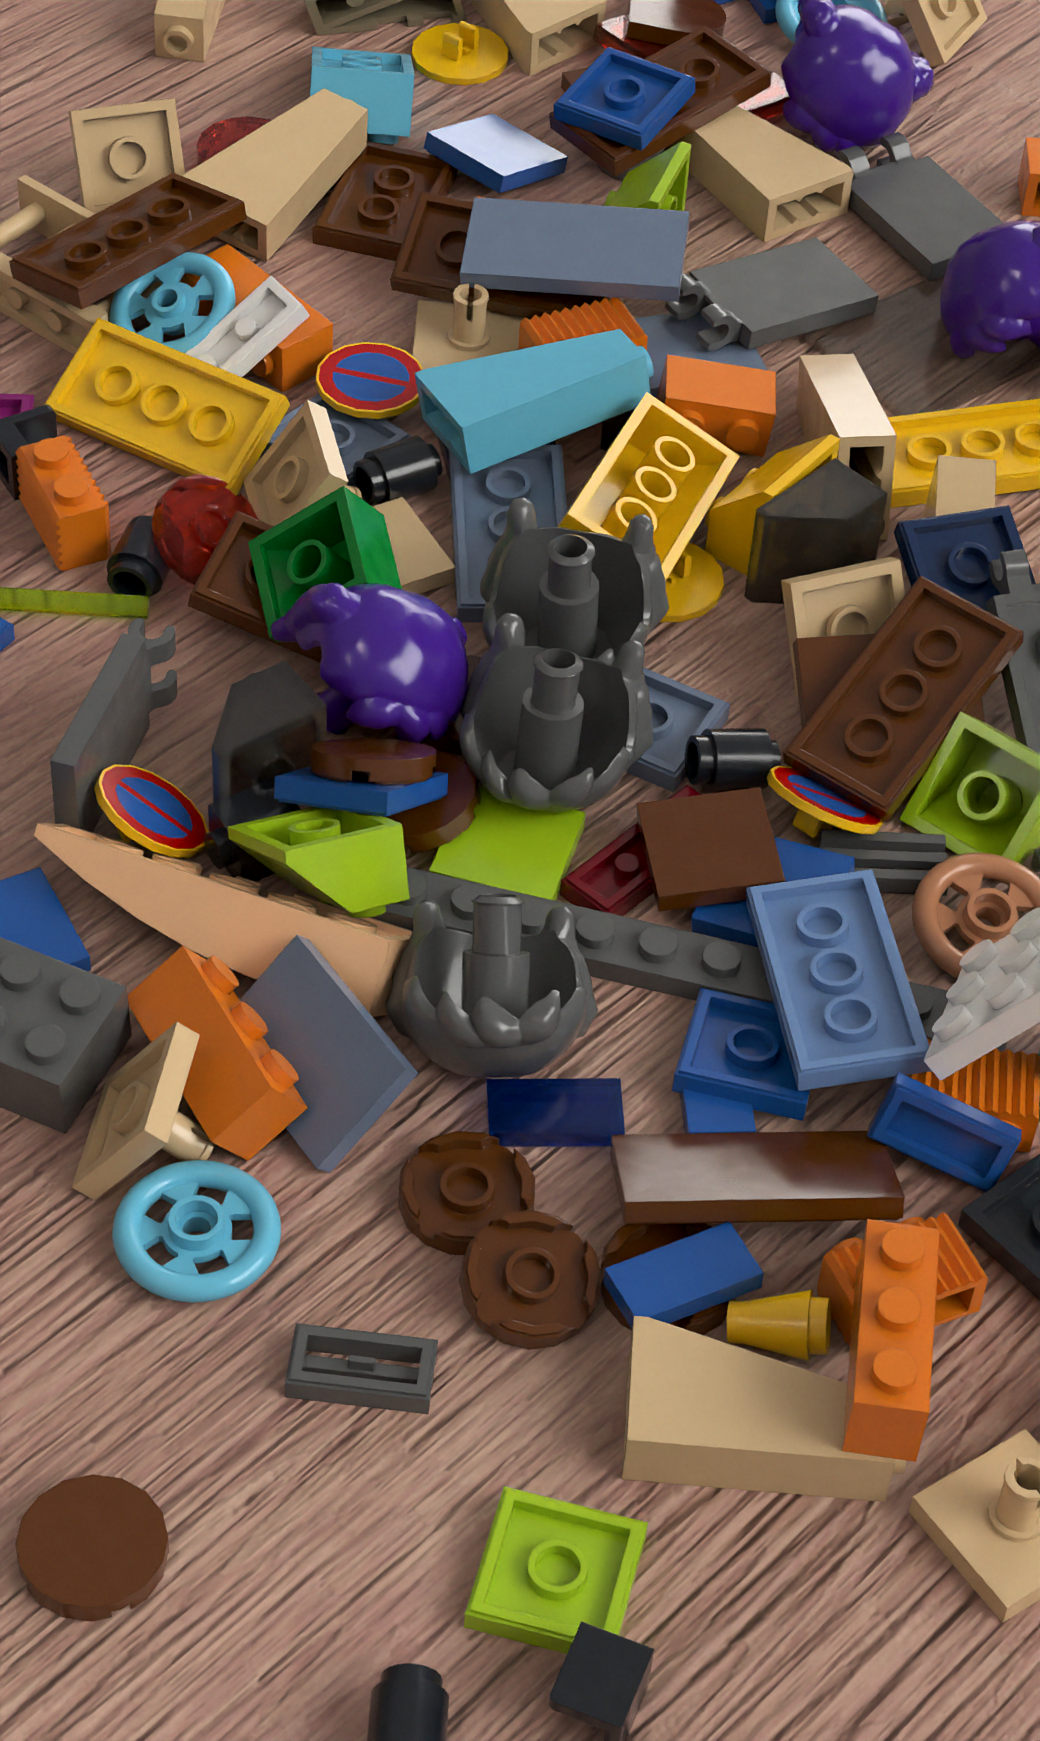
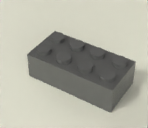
(55, 1034)

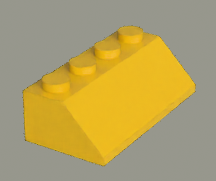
(654, 469)

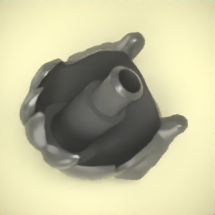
(574, 585)
(553, 724)
(492, 997)

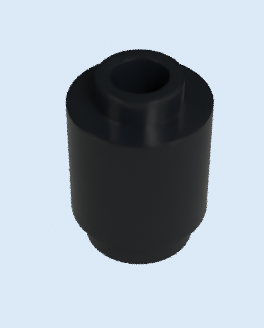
(398, 471)
(136, 561)
(731, 758)
(408, 1705)

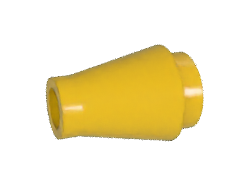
(782, 1324)

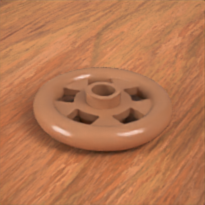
(965, 876)

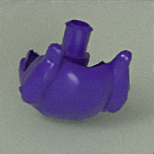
(850, 76)
(993, 289)
(383, 656)

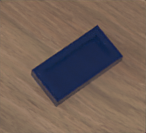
(554, 1111)

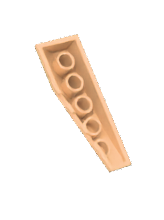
(228, 915)

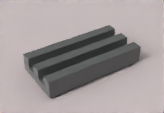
(887, 853)
(360, 1378)

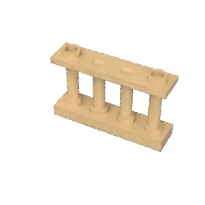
(42, 313)

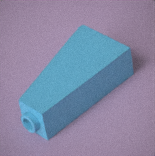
(531, 395)

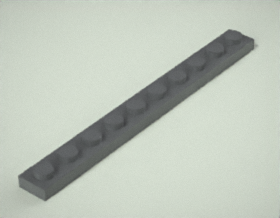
(630, 948)

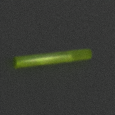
(74, 603)

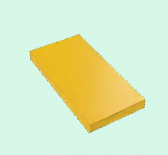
(166, 405)
(991, 432)

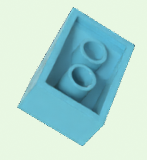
(372, 80)

